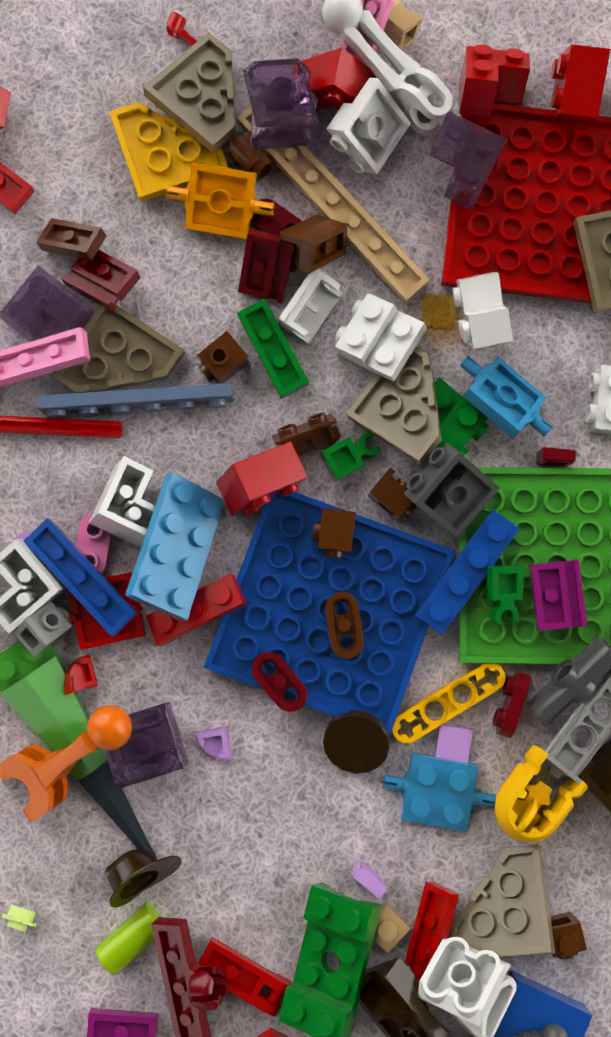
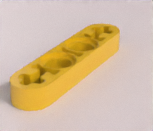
(450, 706)

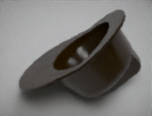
(137, 872)

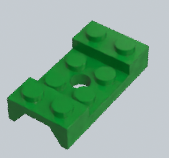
(323, 999)

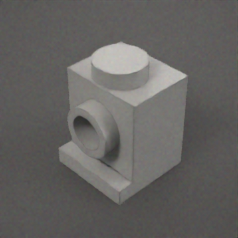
(43, 628)

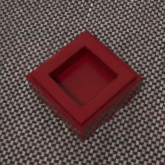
(555, 457)

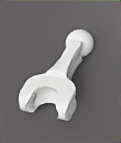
(413, 84)

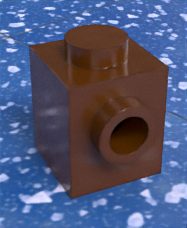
(222, 359)
(334, 532)

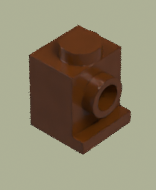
(391, 497)
(567, 936)

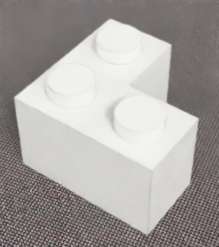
(483, 312)
(121, 506)
(30, 581)

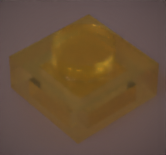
(438, 312)

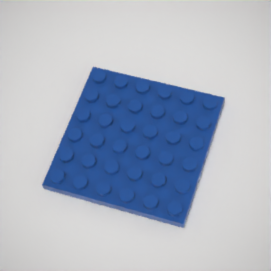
(286, 599)

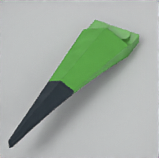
(38, 695)

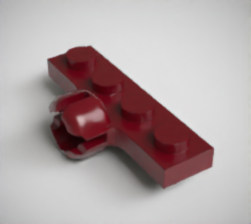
(186, 982)

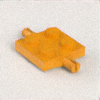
(220, 200)

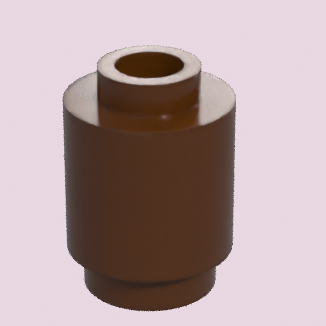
(248, 158)

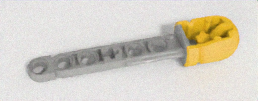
(520, 817)

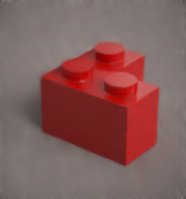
(336, 77)
(492, 77)
(579, 82)
(255, 479)

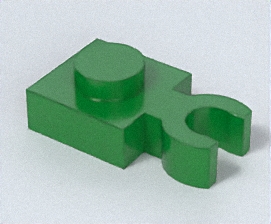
(346, 457)
(504, 587)

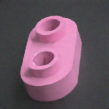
(96, 545)

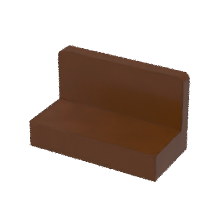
(319, 241)

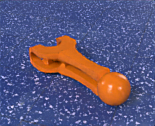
(47, 771)

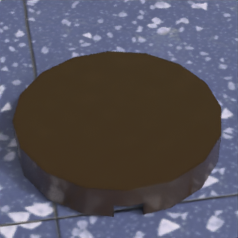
(356, 741)

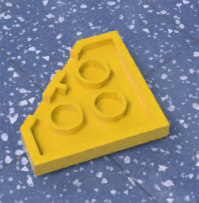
(158, 150)

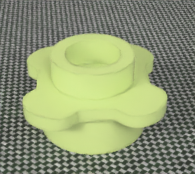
(19, 918)

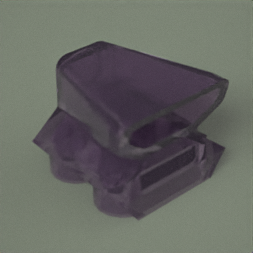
(280, 103)
(152, 748)

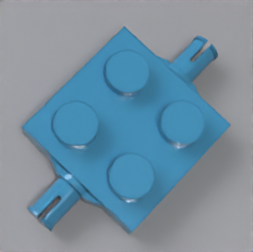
(505, 397)
(439, 792)

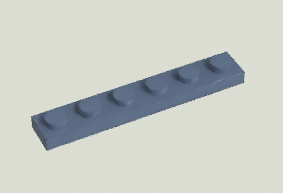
(123, 400)

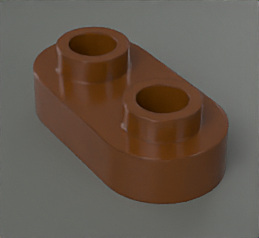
(344, 624)

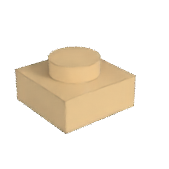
(390, 928)

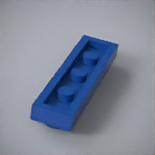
(466, 572)
(81, 577)

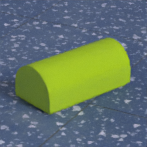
(128, 940)

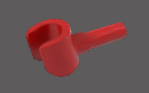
(175, 28)

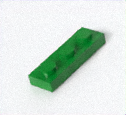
(272, 348)

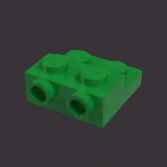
(457, 418)

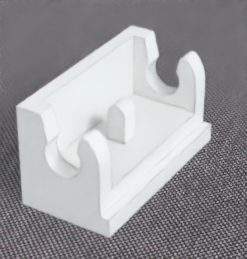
(310, 306)

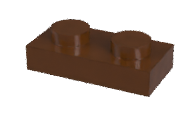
(71, 239)

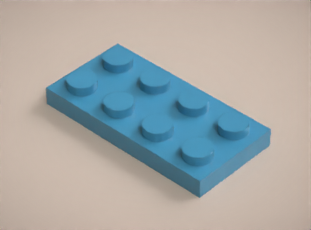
(175, 547)

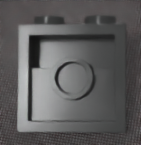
(450, 489)

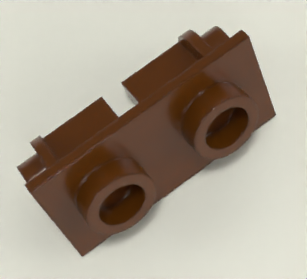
(317, 429)

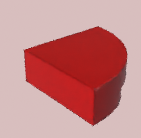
(80, 675)

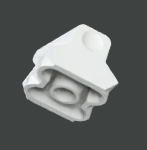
(468, 986)

